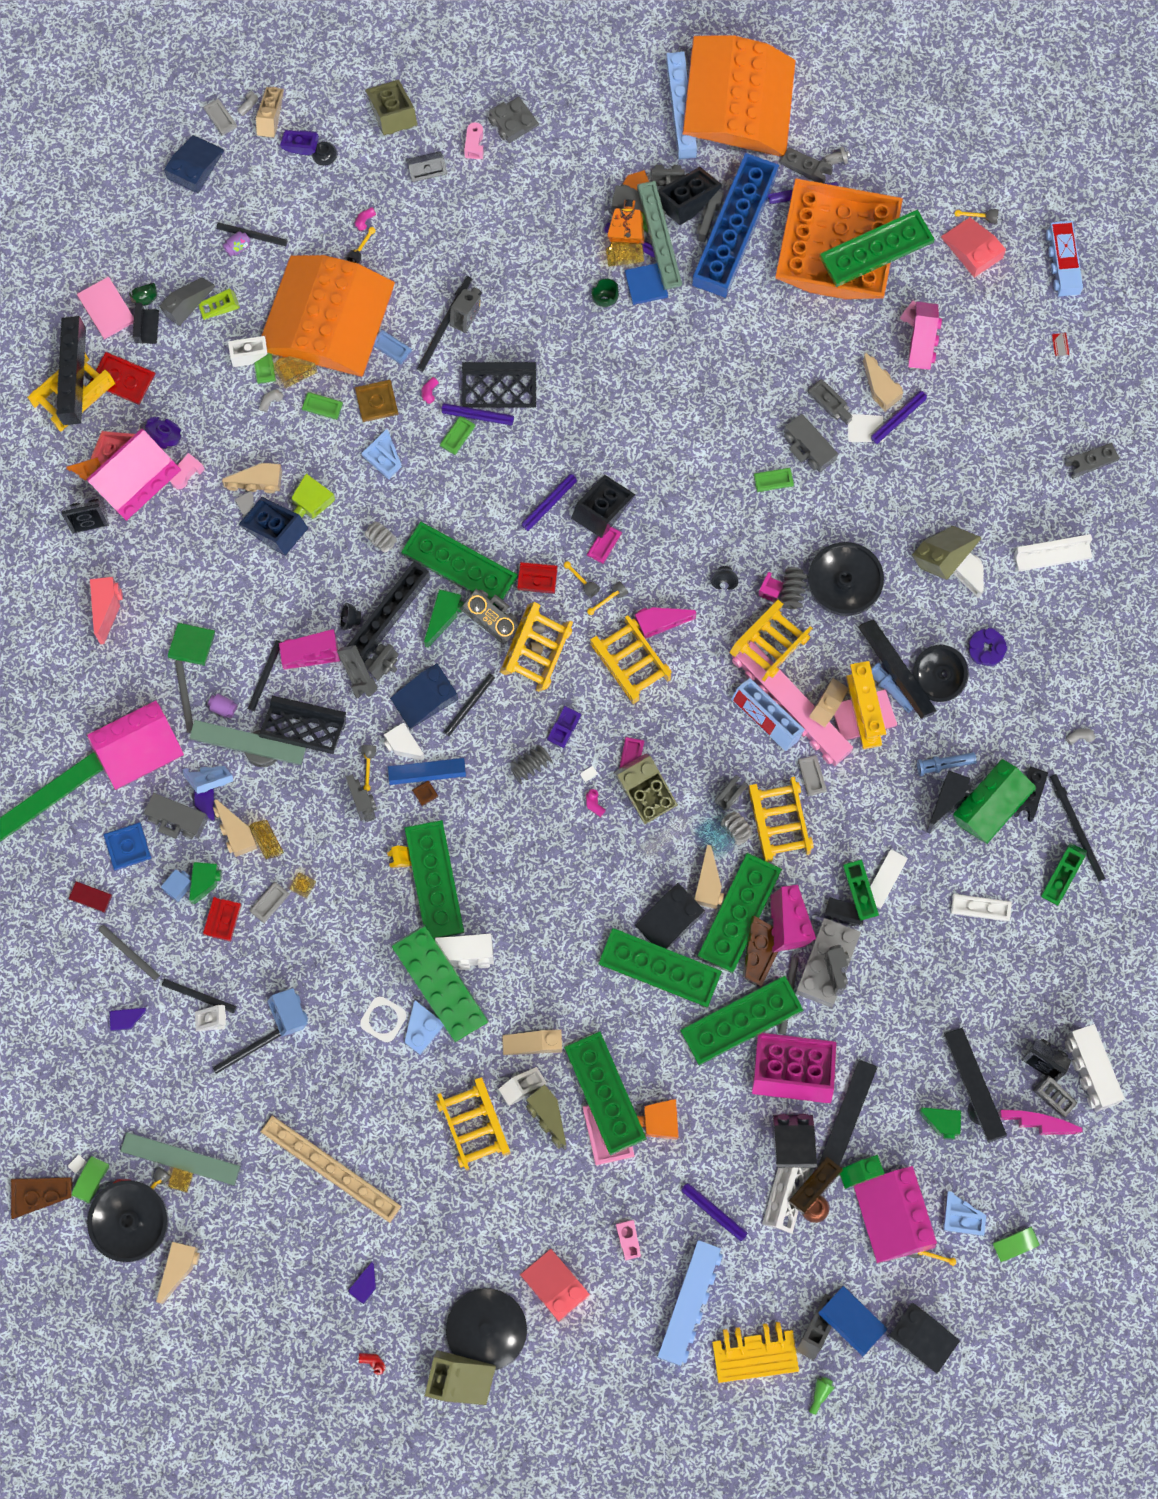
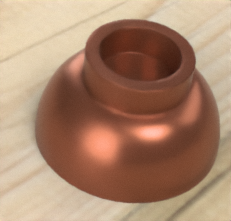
(818, 1211)

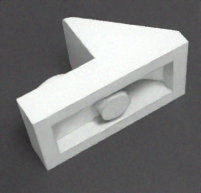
(210, 1018)

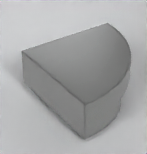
(245, 502)

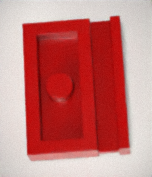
(537, 577)
(222, 919)

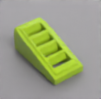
(227, 307)

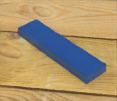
(426, 771)

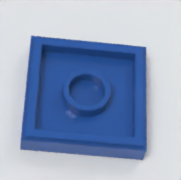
(645, 284)
(127, 846)

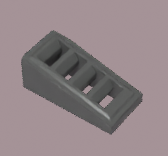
(1051, 1100)

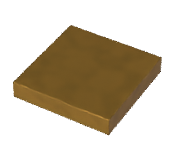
(376, 400)

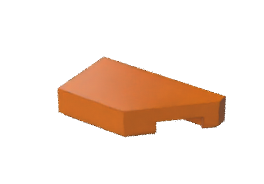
(636, 178)
(85, 468)

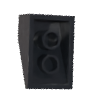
(688, 195)
(602, 506)
(85, 516)
(953, 792)
(670, 917)
(1047, 1059)
(794, 1141)
(923, 1338)

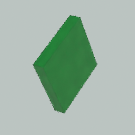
(191, 644)

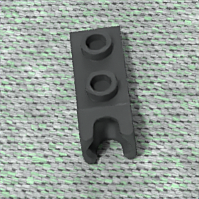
(806, 165)
(708, 214)
(1092, 460)
(357, 671)

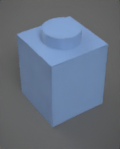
(177, 884)

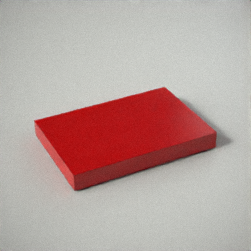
(129, 378)

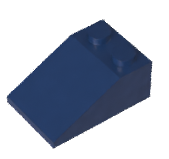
(193, 163)
(274, 525)
(424, 696)

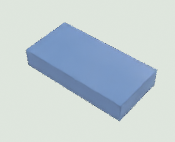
(392, 347)

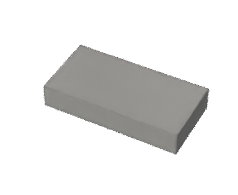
(220, 117)
(812, 775)
(269, 902)

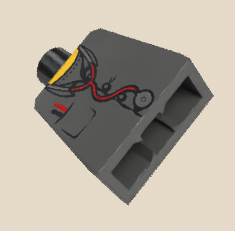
(465, 309)

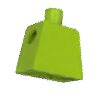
(311, 497)

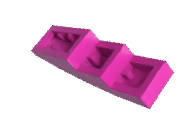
(1047, 1124)

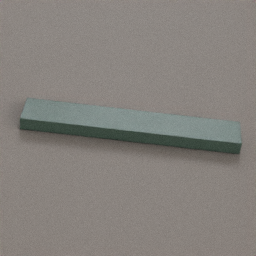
(659, 235)
(246, 742)
(180, 1159)

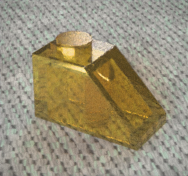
(293, 370)

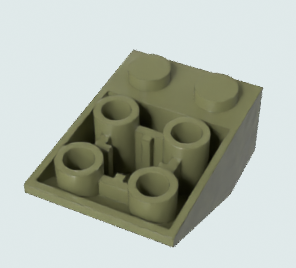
(645, 788)
(546, 1108)
(459, 1379)

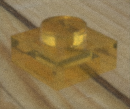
(302, 885)
(180, 1180)

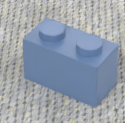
(287, 1012)

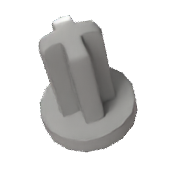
(838, 157)

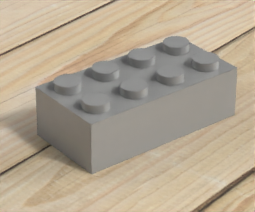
(815, 979)

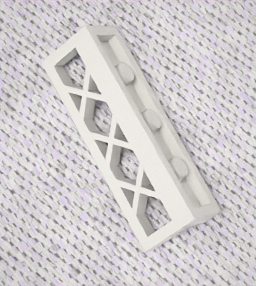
(1053, 553)
(782, 1190)

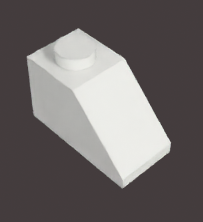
(247, 350)
(971, 574)
(402, 743)
(522, 1086)

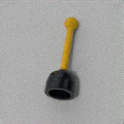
(355, 254)

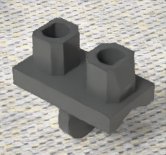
(665, 176)
(384, 662)

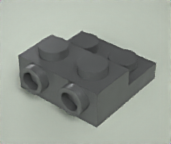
(512, 119)
(364, 803)
(837, 964)

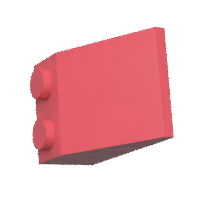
(974, 246)
(109, 444)
(105, 605)
(555, 1285)

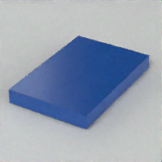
(853, 1321)

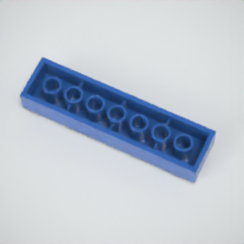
(735, 225)

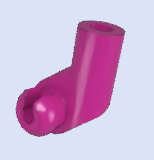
(362, 217)
(426, 390)
(592, 803)

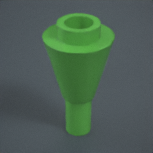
(822, 1391)

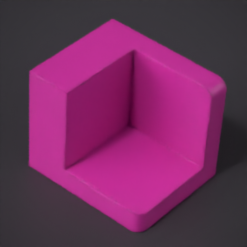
(770, 588)

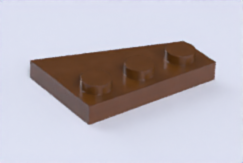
(759, 951)
(37, 1193)

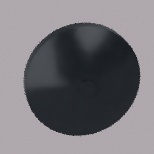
(846, 578)
(127, 1221)
(487, 1327)

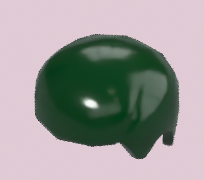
(605, 288)
(144, 294)

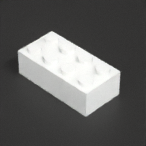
(468, 950)
(1094, 1068)

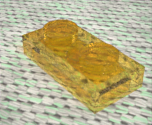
(266, 839)

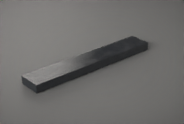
(897, 669)
(975, 1085)
(849, 1112)

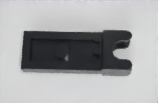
(1038, 778)

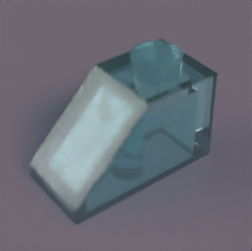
(715, 836)

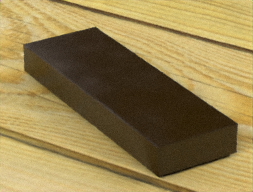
(815, 1185)

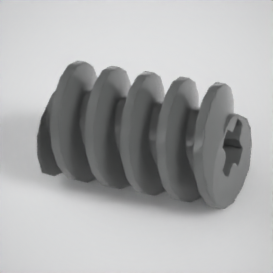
(792, 588)
(530, 763)

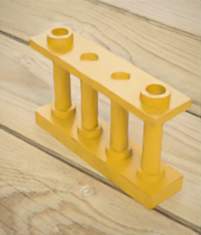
(91, 392)
(764, 624)
(518, 648)
(622, 676)
(866, 705)
(761, 814)
(485, 1109)

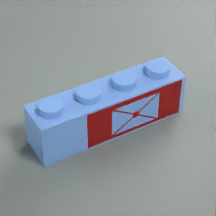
(1065, 258)
(767, 714)

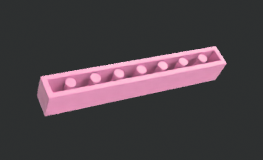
(792, 700)

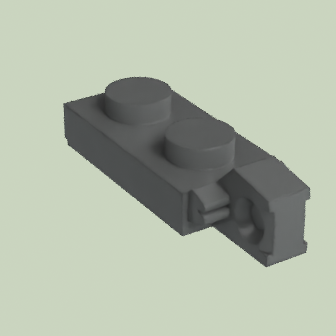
(830, 401)

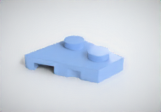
(383, 455)
(208, 778)
(422, 1028)
(962, 1217)

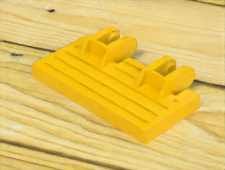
(755, 1358)

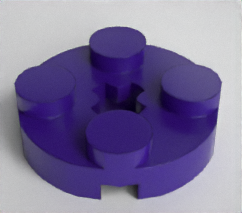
(164, 433)
(983, 657)

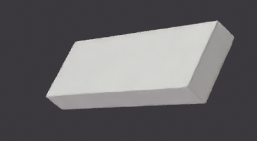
(887, 876)
(981, 907)

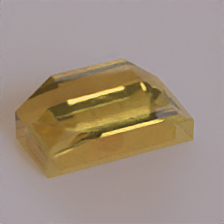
(624, 254)

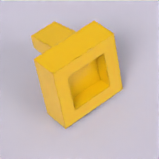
(400, 856)

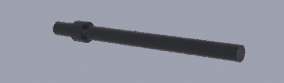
(444, 324)
(1061, 793)

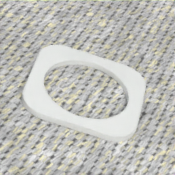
(387, 1037)

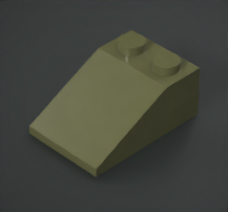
(391, 107)
(945, 551)

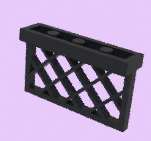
(499, 369)
(306, 714)

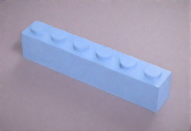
(678, 91)
(689, 1302)

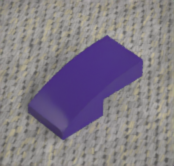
(564, 727)

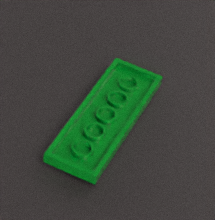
(876, 248)
(458, 562)
(434, 879)
(732, 924)
(660, 967)
(440, 983)
(742, 1020)
(605, 1093)

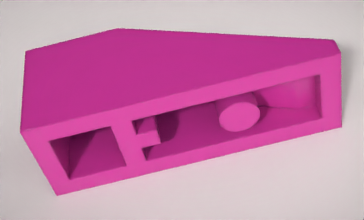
(658, 620)

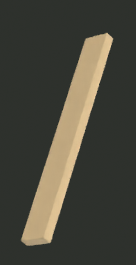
(331, 1169)

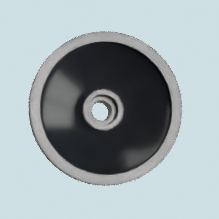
(929, 670)

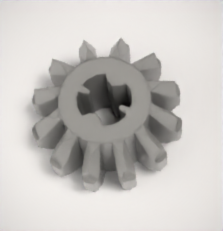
(380, 537)
(736, 827)

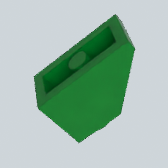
(204, 880)
(943, 1121)
(861, 1171)

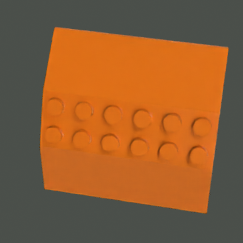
(739, 93)
(822, 219)
(327, 312)

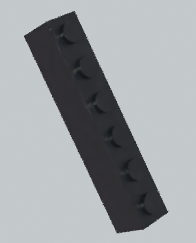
(71, 370)
(390, 610)

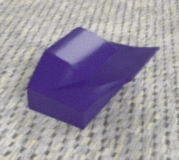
(299, 142)

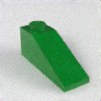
(443, 614)
(1064, 873)
(860, 890)

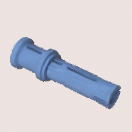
(885, 681)
(936, 763)

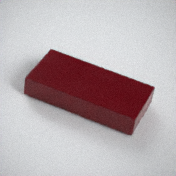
(90, 897)

